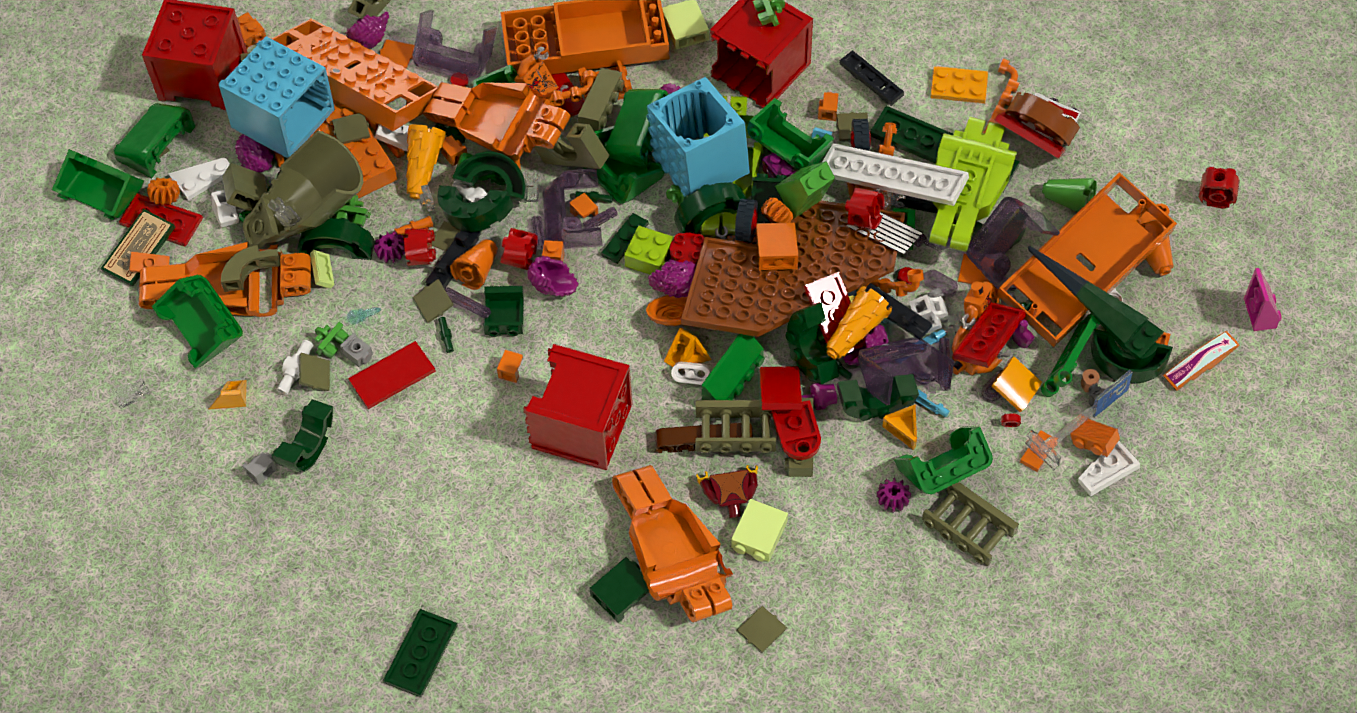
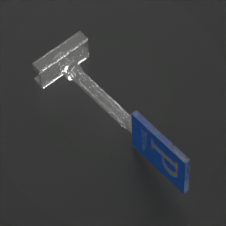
(1045, 449)

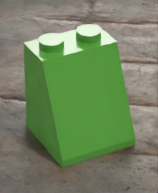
(805, 187)

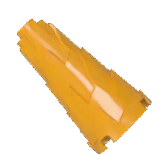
(422, 154)
(861, 317)

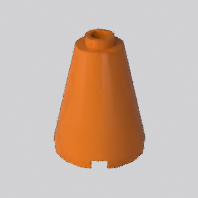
(1161, 258)
(475, 264)

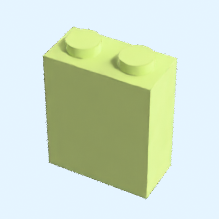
(685, 24)
(759, 530)

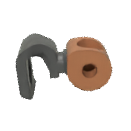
(1089, 383)

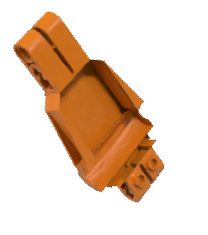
(499, 116)
(288, 279)
(673, 546)

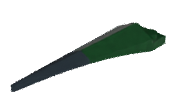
(1126, 325)

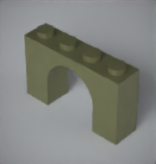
(585, 149)

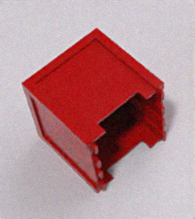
(193, 50)
(759, 57)
(580, 407)

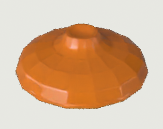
(666, 310)

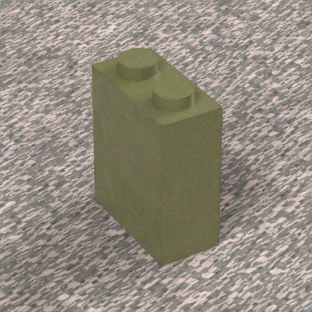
(243, 186)

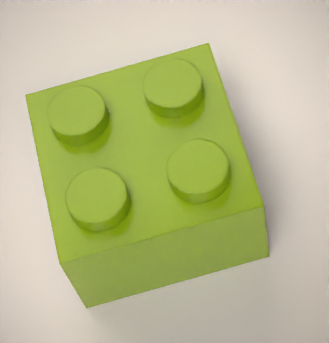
(648, 250)

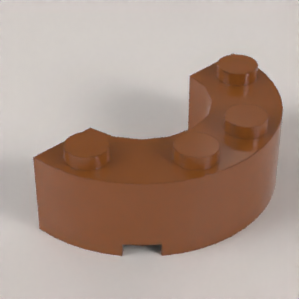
(1044, 116)

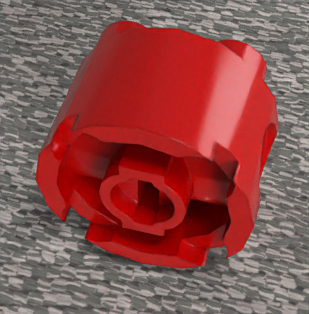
(1219, 187)
(865, 208)
(419, 246)
(686, 247)
(519, 248)

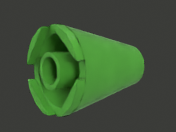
(1070, 192)

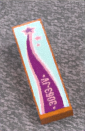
(1200, 360)

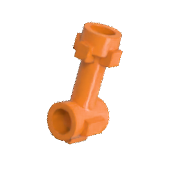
(887, 149)

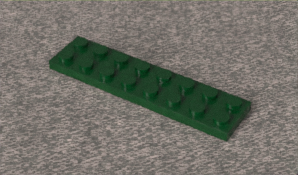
(915, 135)

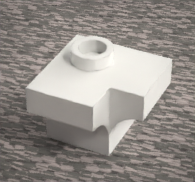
(225, 213)
(931, 309)

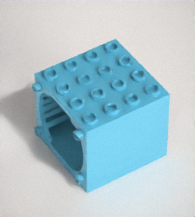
(277, 97)
(687, 116)

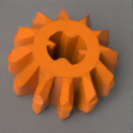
(163, 191)
(776, 211)

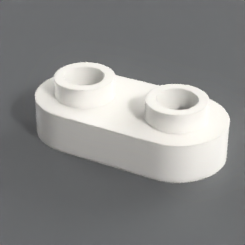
(691, 375)

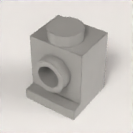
(356, 350)
(260, 467)

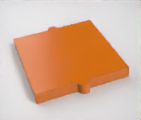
(397, 52)
(969, 272)

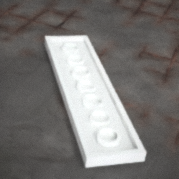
(896, 174)

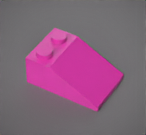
(1261, 303)

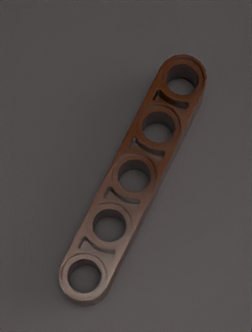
(683, 438)

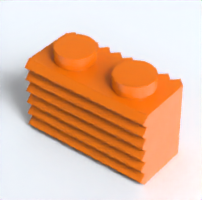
(1095, 437)

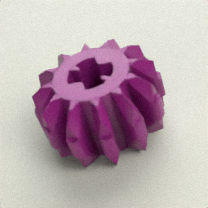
(389, 247)
(888, 500)

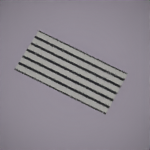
(893, 232)

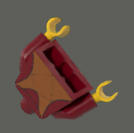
(730, 489)

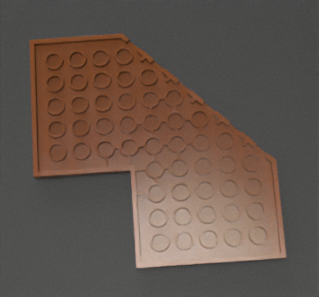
(739, 298)

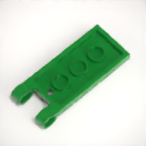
(1067, 360)

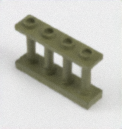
(733, 409)
(972, 503)

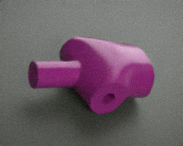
(1022, 335)
(822, 395)

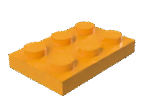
(959, 84)

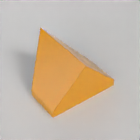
(686, 349)
(231, 396)
(903, 425)

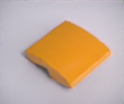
(1016, 384)

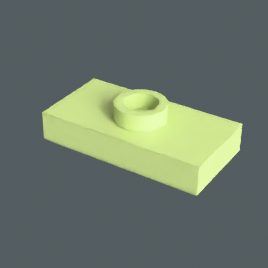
(322, 269)

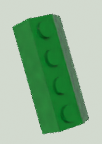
(733, 369)

